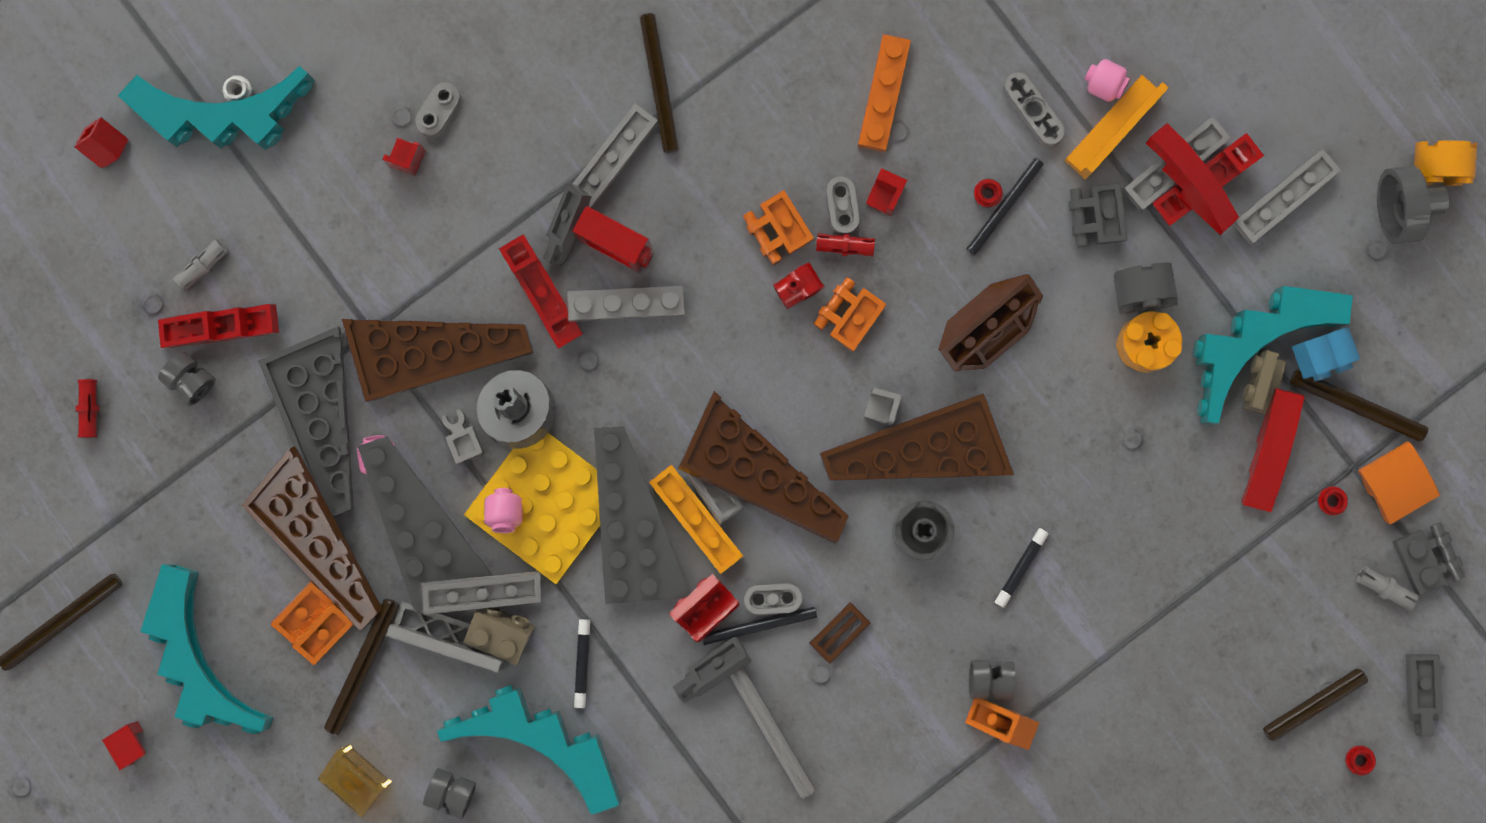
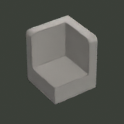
(882, 406)

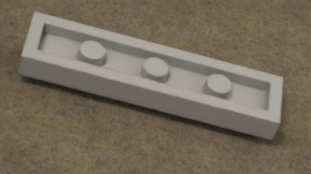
(615, 153)
(1155, 182)
(1286, 196)
(625, 303)
(480, 592)

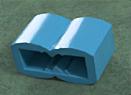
(1326, 353)

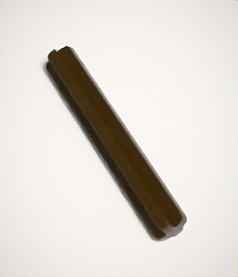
(1315, 704)

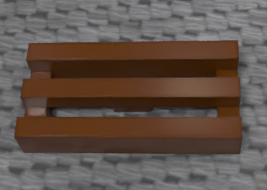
(822, 649)

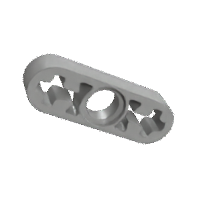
(1015, 97)

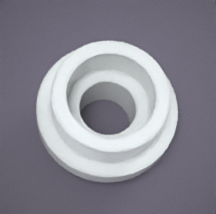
(234, 82)

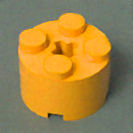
(1447, 162)
(1153, 326)

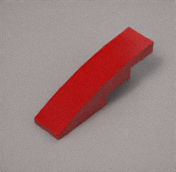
(1199, 185)
(218, 326)
(1273, 449)

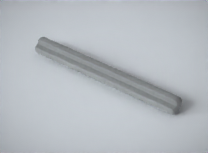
(772, 733)

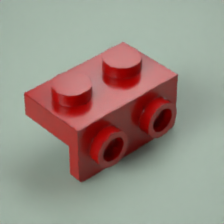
(704, 608)

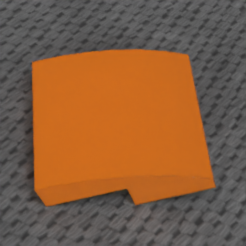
(1399, 482)
(311, 623)

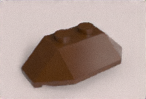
(990, 323)

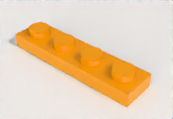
(696, 519)

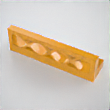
(1114, 126)

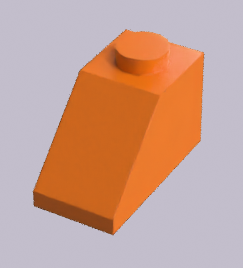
(1002, 723)

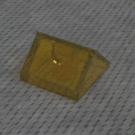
(354, 779)

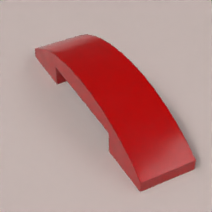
(1223, 166)
(540, 290)

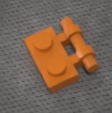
(786, 223)
(856, 320)

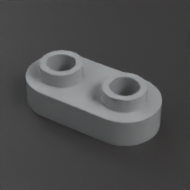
(440, 110)
(842, 206)
(773, 598)

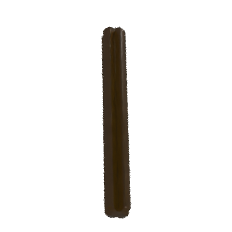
(659, 83)
(1360, 406)
(60, 621)
(361, 667)

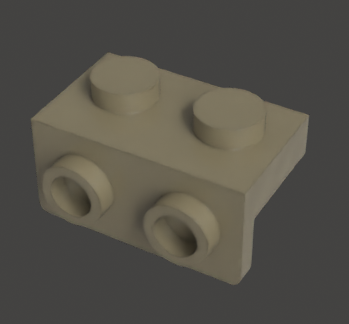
(1265, 377)
(499, 633)

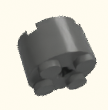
(1145, 288)
(940, 530)

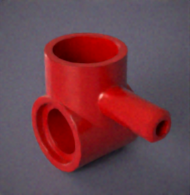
(798, 285)

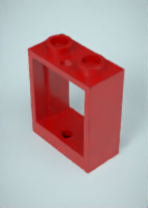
(613, 239)

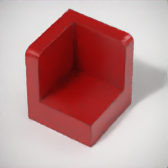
(101, 143)
(405, 156)
(886, 192)
(125, 745)

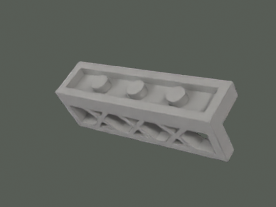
(440, 644)

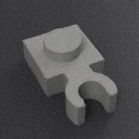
(463, 442)

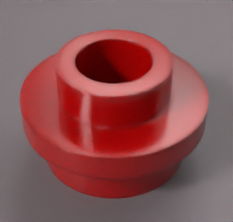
(992, 185)
(1338, 494)
(1368, 763)

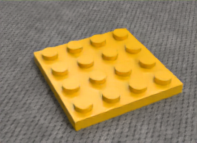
(557, 505)

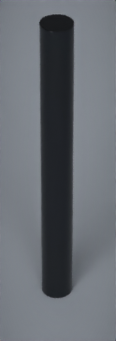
(1005, 206)
(760, 625)

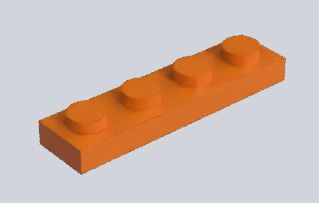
(884, 93)

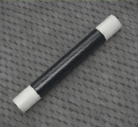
(1021, 568)
(582, 663)

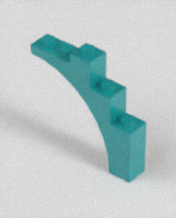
(219, 122)
(1225, 355)
(203, 695)
(510, 719)

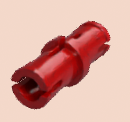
(845, 245)
(87, 408)

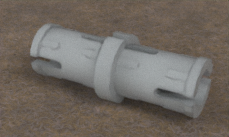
(200, 264)
(1387, 588)

